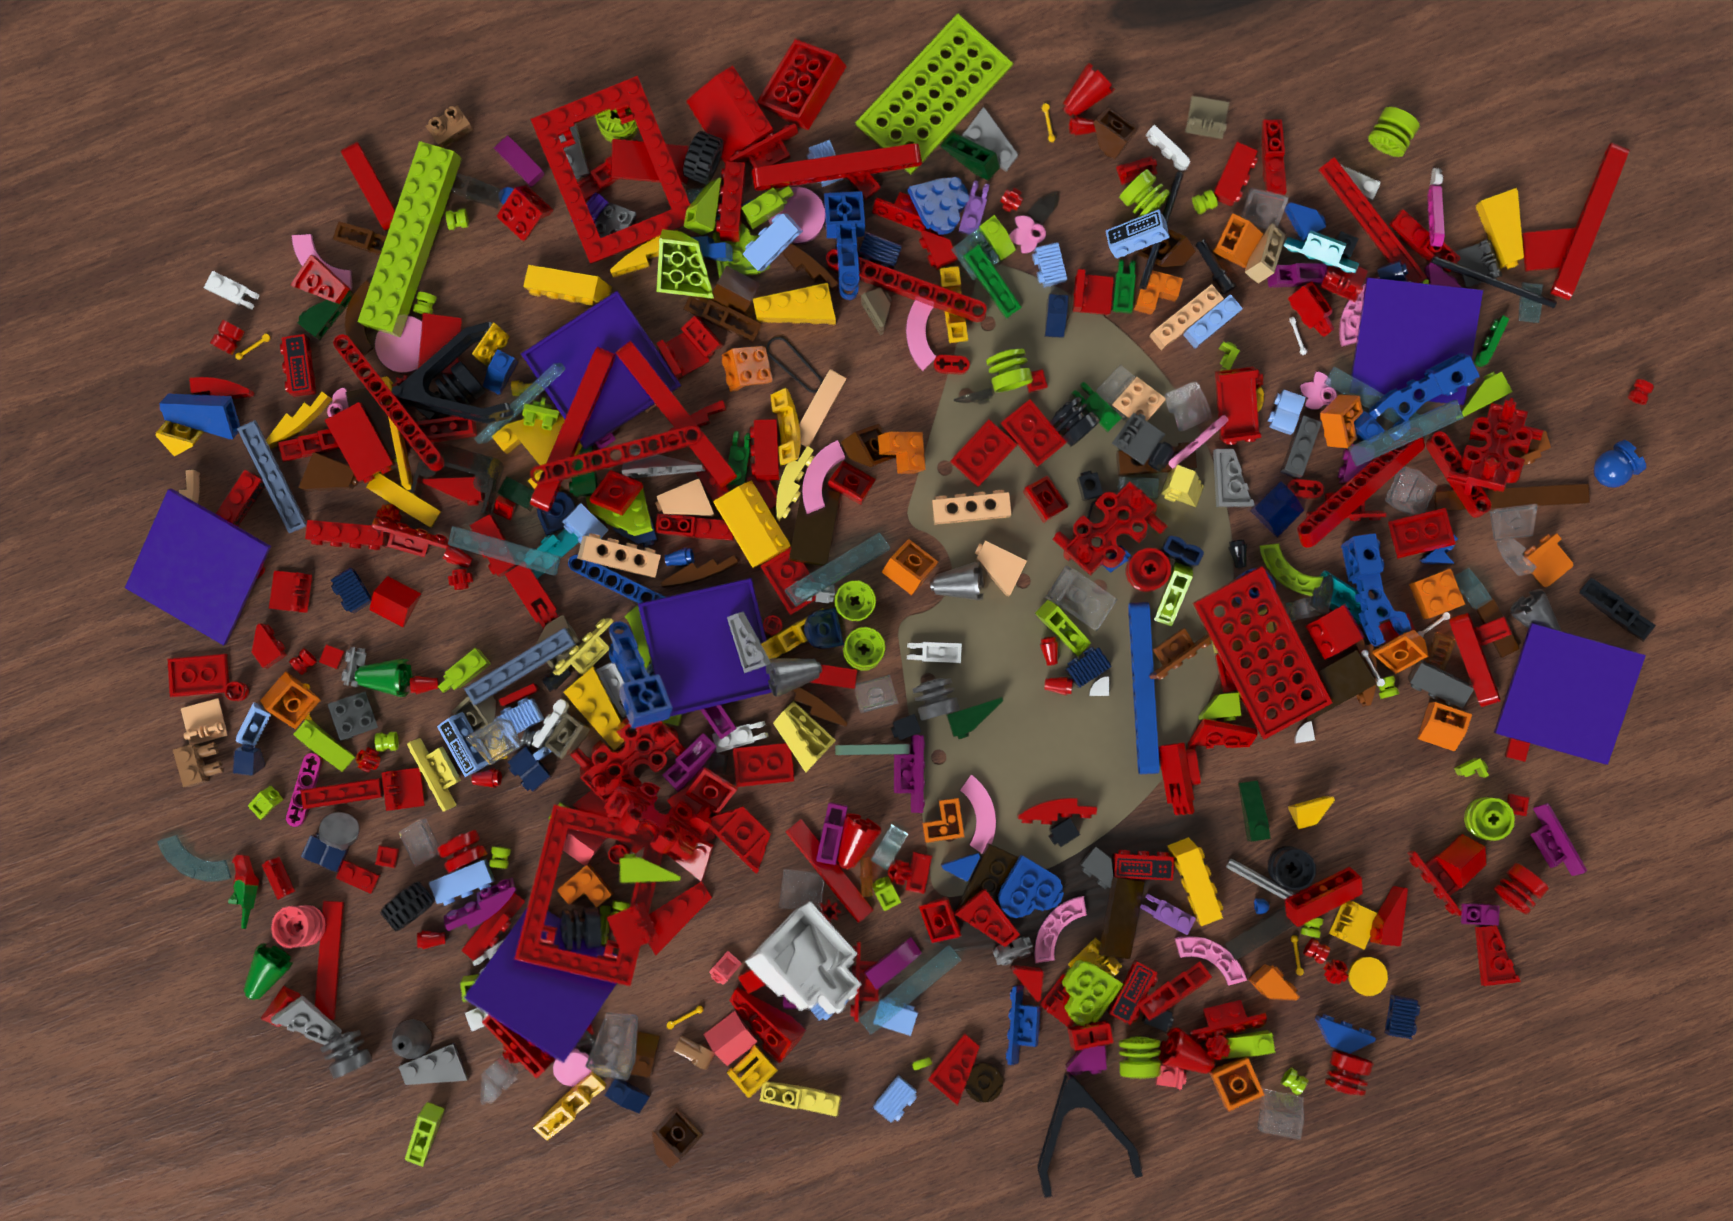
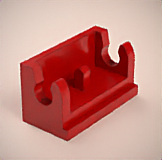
(702, 336)

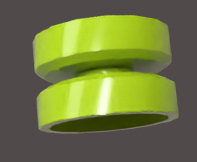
(1500, 817)

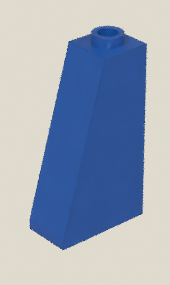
(202, 412)

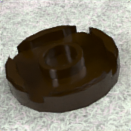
(984, 1083)

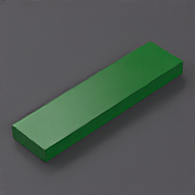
(992, 281)

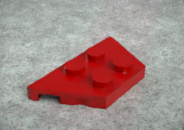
(742, 835)

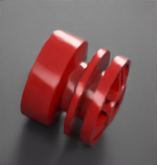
(1521, 888)
(1348, 1073)

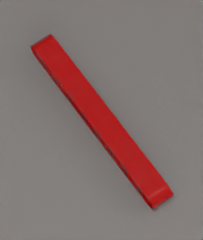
(836, 167)
(1589, 221)
(913, 292)
(382, 396)
(675, 412)
(575, 424)
(606, 455)
(1356, 492)

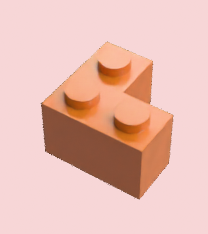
(1160, 286)
(1339, 420)
(907, 448)
(950, 824)
(586, 882)

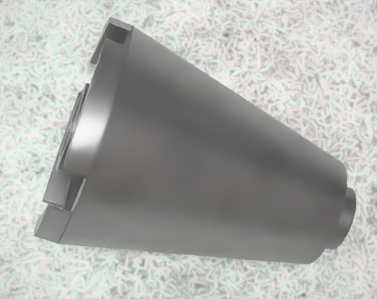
(960, 582)
(1535, 610)
(791, 673)
(411, 1039)

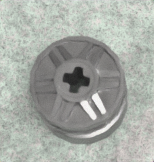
(935, 698)
(346, 1054)

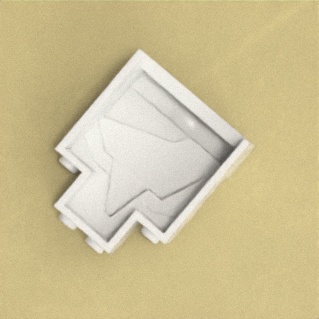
(807, 962)

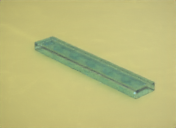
(1351, 386)
(526, 397)
(1406, 432)
(504, 550)
(837, 569)
(909, 990)

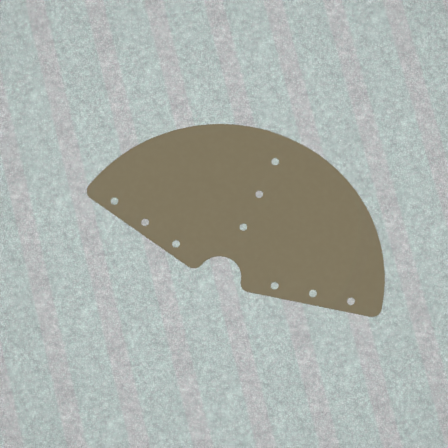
(1039, 740)

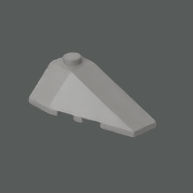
(658, 466)

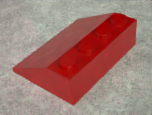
(802, 83)
(729, 112)

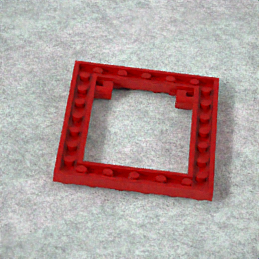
(560, 120)
(543, 951)

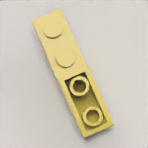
(788, 489)
(800, 1097)

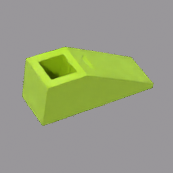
(702, 211)

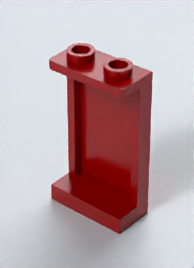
(1238, 403)
(359, 443)

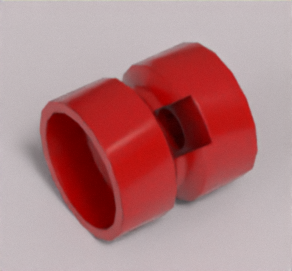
(227, 337)

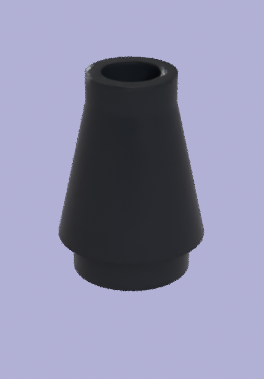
(1238, 551)
(554, 681)

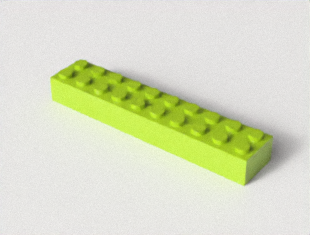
(409, 239)

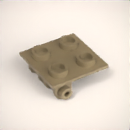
(1207, 117)

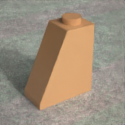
(685, 501)
(1000, 565)

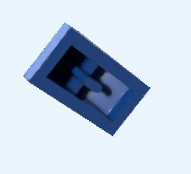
(963, 866)

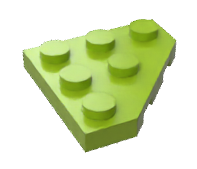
(635, 519)

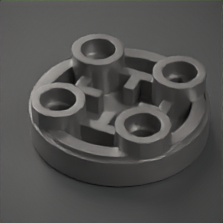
(339, 830)

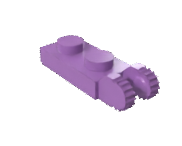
(973, 210)
(1170, 915)

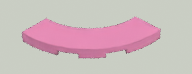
(304, 246)
(1350, 320)
(916, 334)
(1204, 436)
(816, 473)
(984, 813)
(1053, 925)
(1214, 953)

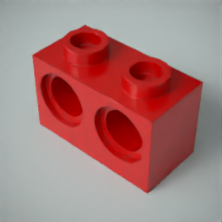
(1090, 1035)

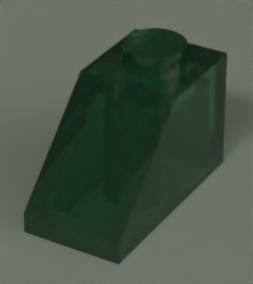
(516, 493)

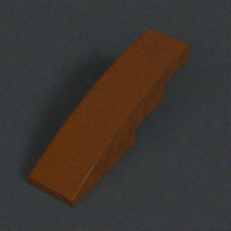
(359, 238)
(799, 260)
(723, 317)
(692, 574)
(818, 708)

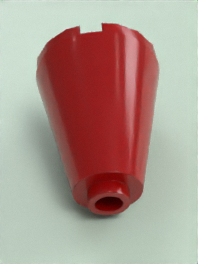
(1087, 91)
(856, 839)
(1185, 1053)

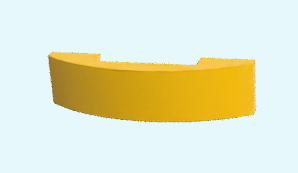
(955, 324)
(788, 425)
(404, 500)

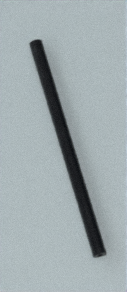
(1166, 214)
(1493, 281)

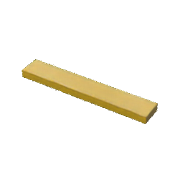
(400, 447)

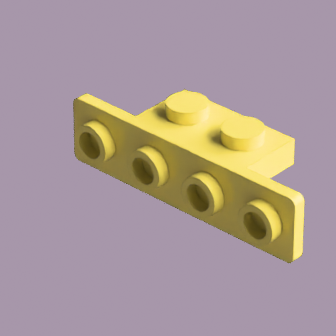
(588, 652)
(437, 771)

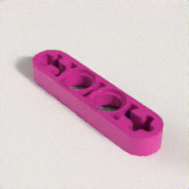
(1436, 215)
(299, 786)

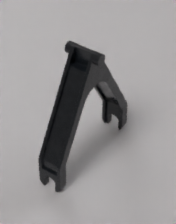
(415, 388)
(1073, 1096)

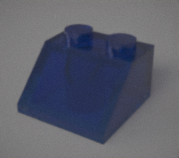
(1278, 509)

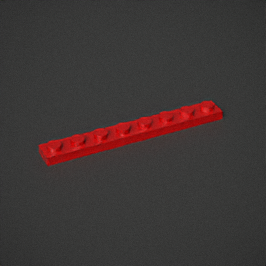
(1369, 218)

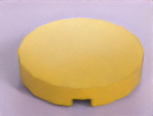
(1367, 976)

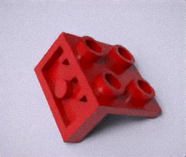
(523, 211)
(1092, 293)
(682, 355)

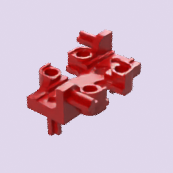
(1507, 468)
(1140, 510)
(596, 770)
(685, 828)

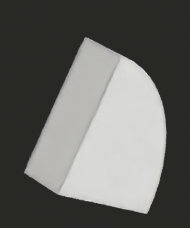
(1436, 177)
(1100, 687)
(1305, 733)

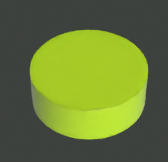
(922, 1063)

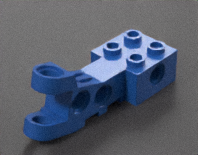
(845, 222)
(1437, 381)
(1364, 568)
(640, 694)

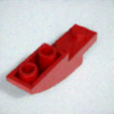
(1273, 156)
(1419, 239)
(693, 527)
(1049, 810)

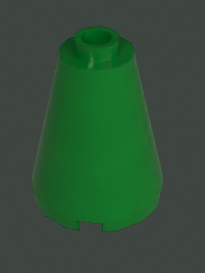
(388, 677)
(265, 970)

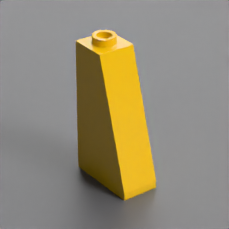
(1503, 226)

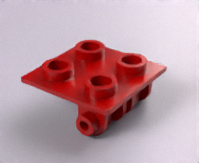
(1343, 283)
(290, 591)
(403, 789)
(632, 927)
(1055, 1002)

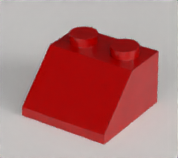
(1334, 631)

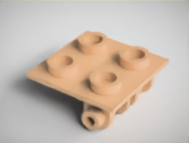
(1139, 399)
(204, 722)

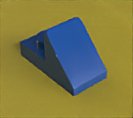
(1438, 556)

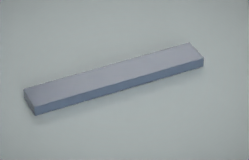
(272, 476)
(519, 666)

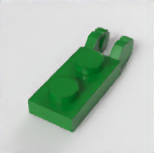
(1124, 288)
(1491, 342)
(1095, 403)
(739, 458)

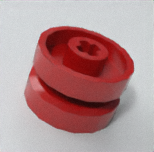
(1159, 569)
(460, 848)

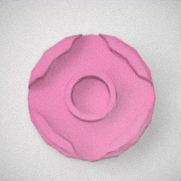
(573, 1069)

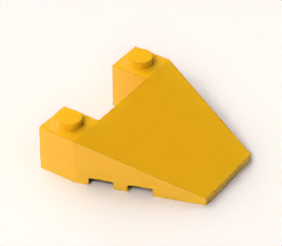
(534, 438)

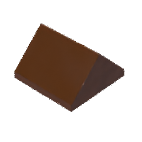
(734, 290)

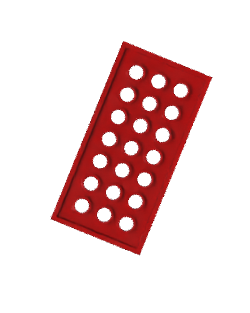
(1232, 659)

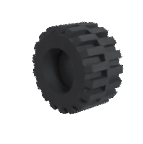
(703, 157)
(407, 906)

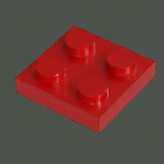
(616, 492)

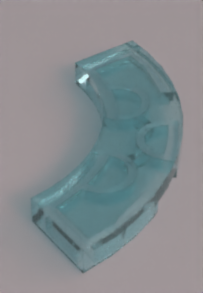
(190, 865)

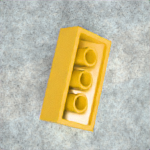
(752, 524)

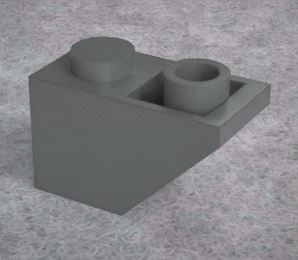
(1099, 865)

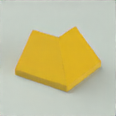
(177, 437)
(1310, 811)

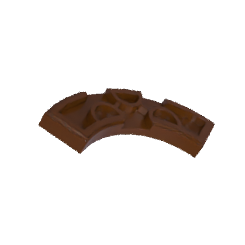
(354, 329)

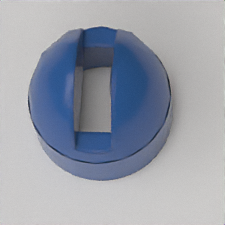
(1261, 906)

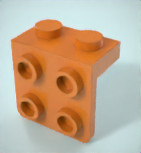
(746, 367)
(1549, 559)

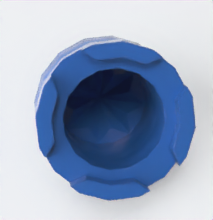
(1618, 465)

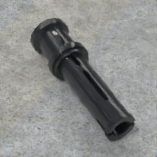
(1219, 274)

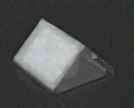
(1263, 207)
(1513, 521)
(875, 694)
(495, 740)
(419, 842)

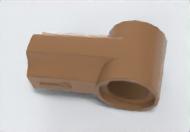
(698, 1054)

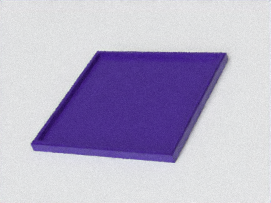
(605, 326)
(1412, 330)
(197, 566)
(696, 649)
(1569, 693)
(539, 1001)

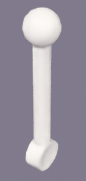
(1303, 351)
(1445, 616)
(1380, 682)

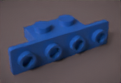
(1023, 1025)

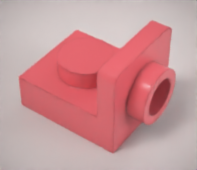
(725, 968)
(1171, 1077)

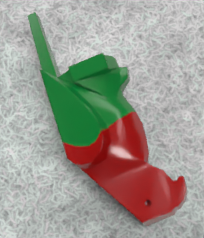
(244, 886)

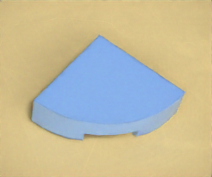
(542, 753)

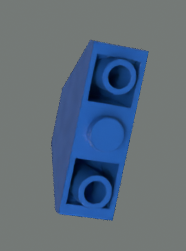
(1342, 1035)

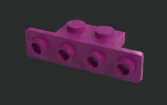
(910, 773)
(1555, 843)

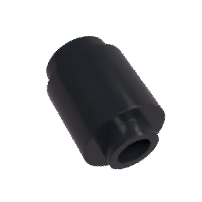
(1161, 456)

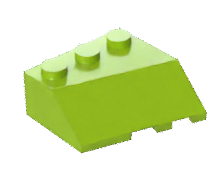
(681, 266)

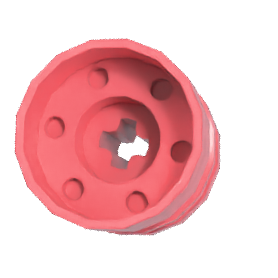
(298, 926)

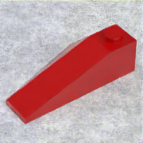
(775, 1028)

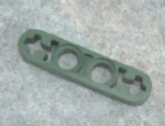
(872, 749)

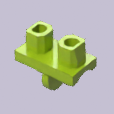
(540, 411)

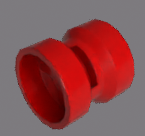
(1640, 393)
(772, 625)
(303, 661)
(233, 692)
(615, 853)
(1316, 950)

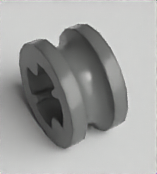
(527, 738)

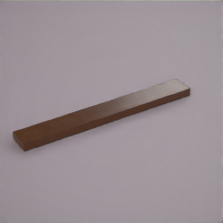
(1520, 496)

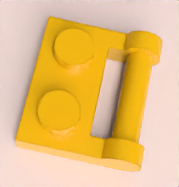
(756, 1075)

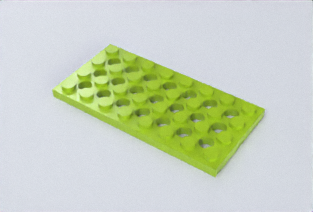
(919, 68)

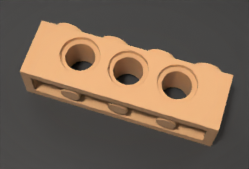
(1186, 317)
(1001, 510)
(647, 567)

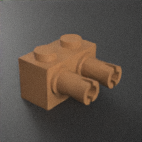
(449, 127)
(192, 766)

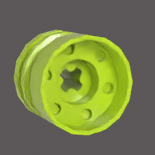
(613, 128)
(1394, 131)
(1143, 193)
(1010, 374)
(866, 600)
(872, 641)
(1139, 1056)

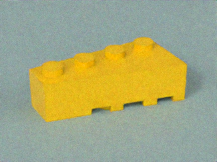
(566, 285)
(797, 306)
(596, 706)
(1196, 881)

